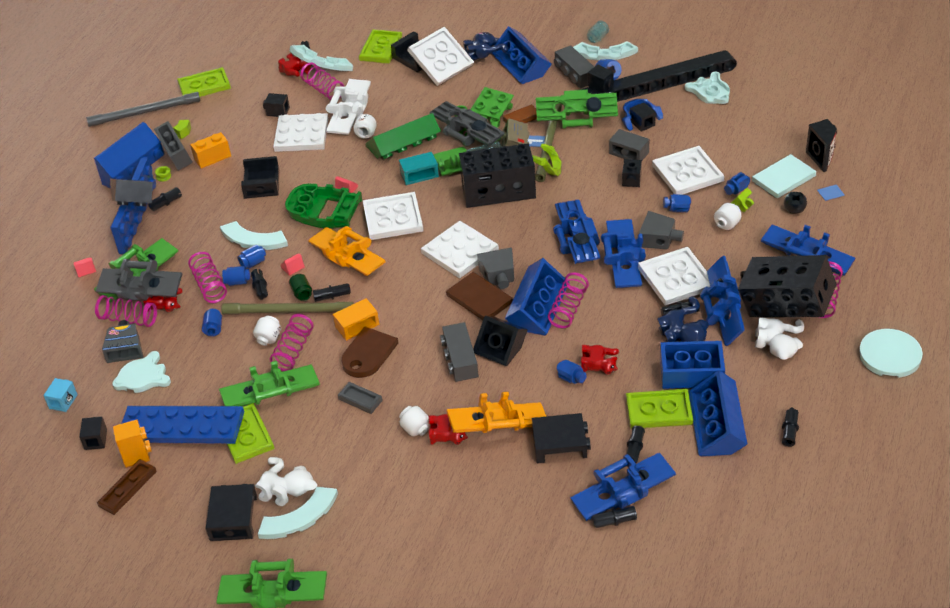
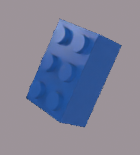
(689, 362)

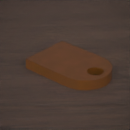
(368, 351)

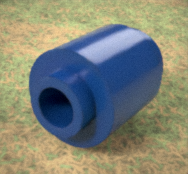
(252, 256)
(236, 275)
(212, 322)

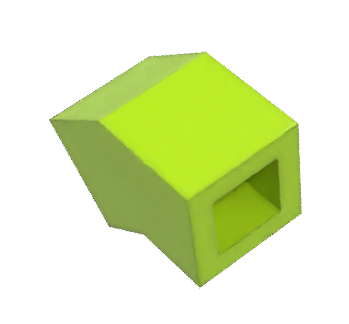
(183, 128)

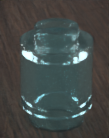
(597, 31)

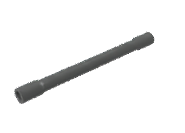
(101, 118)

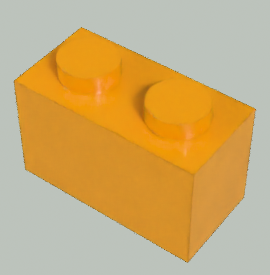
(210, 150)
(354, 318)
(132, 443)

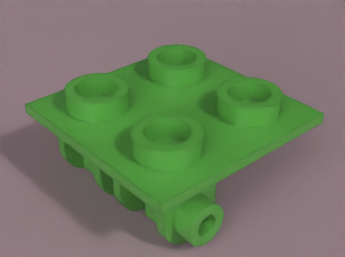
(492, 103)
(449, 161)

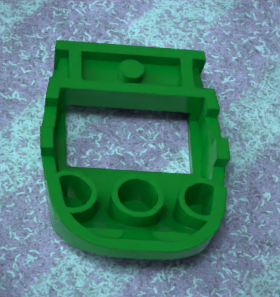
(308, 201)

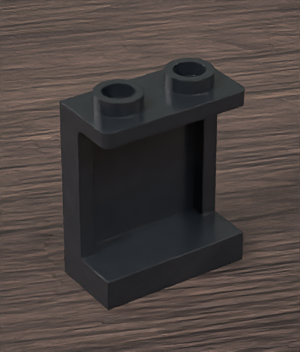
(400, 52)
(260, 177)
(560, 435)
(231, 512)

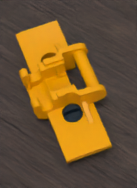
(351, 255)
(494, 415)

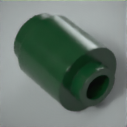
(300, 287)

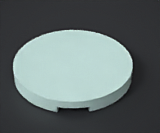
(890, 352)

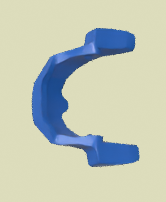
(626, 120)

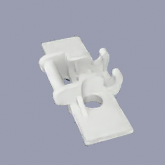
(354, 104)

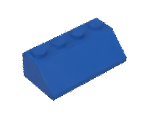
(523, 58)
(124, 155)
(536, 297)
(717, 416)

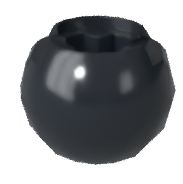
(795, 202)

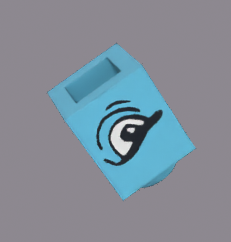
(60, 395)

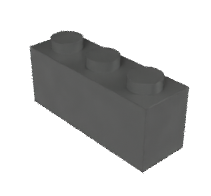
(573, 65)
(173, 145)
(459, 352)

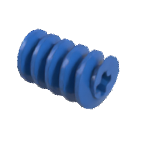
(612, 65)

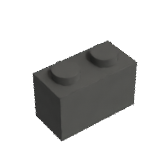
(629, 145)

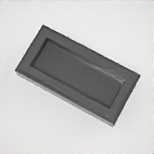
(360, 397)

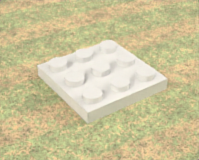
(440, 56)
(301, 132)
(688, 170)
(392, 216)
(458, 249)
(675, 275)

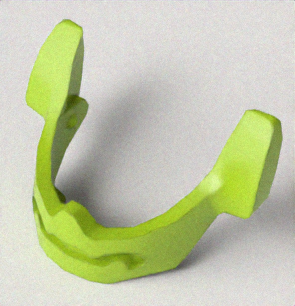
(556, 162)

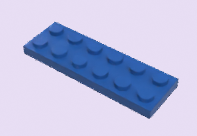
(129, 215)
(188, 423)

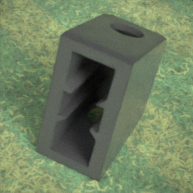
(659, 231)
(497, 267)

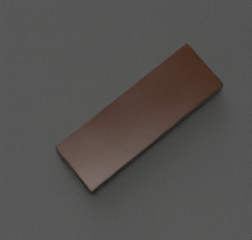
(126, 487)

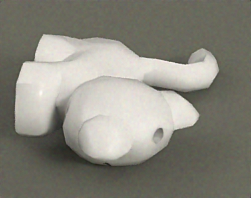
(781, 345)
(294, 483)

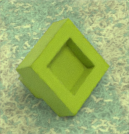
(742, 200)

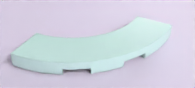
(614, 52)
(309, 56)
(247, 239)
(300, 519)

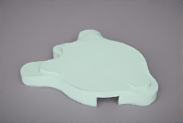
(710, 90)
(142, 374)

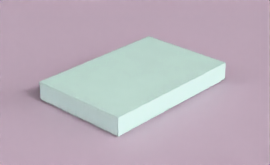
(784, 176)

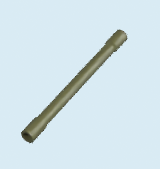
(540, 172)
(237, 308)

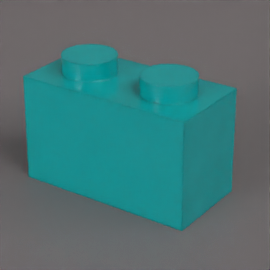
(418, 168)

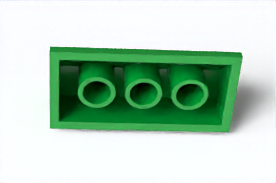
(404, 136)

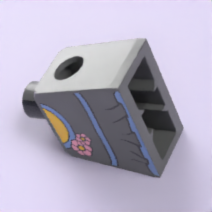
(122, 343)

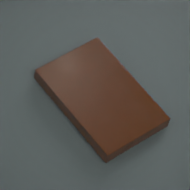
(479, 296)

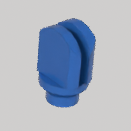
(737, 183)
(677, 203)
(571, 372)

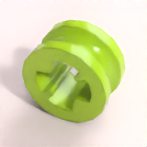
(163, 173)

